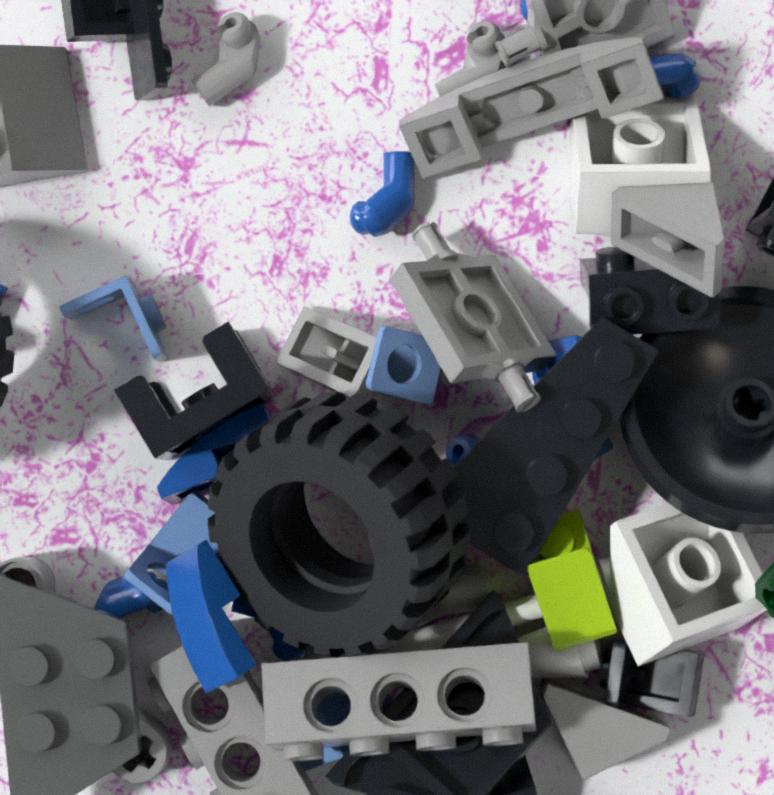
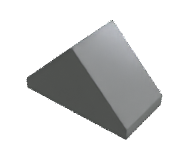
(672, 230)
(329, 353)
(597, 732)

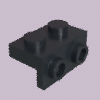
(642, 296)

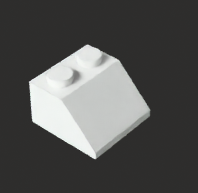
(634, 148)
(678, 582)

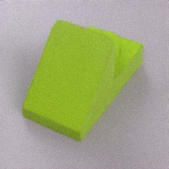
(570, 586)

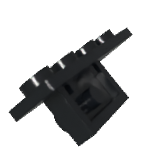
(130, 21)

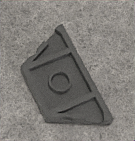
(63, 691)

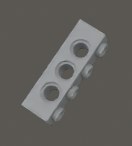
(297, 687)
(208, 739)

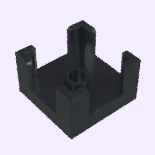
(173, 432)

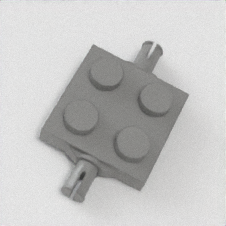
(573, 23)
(473, 317)

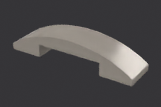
(528, 97)

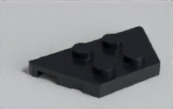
(456, 771)

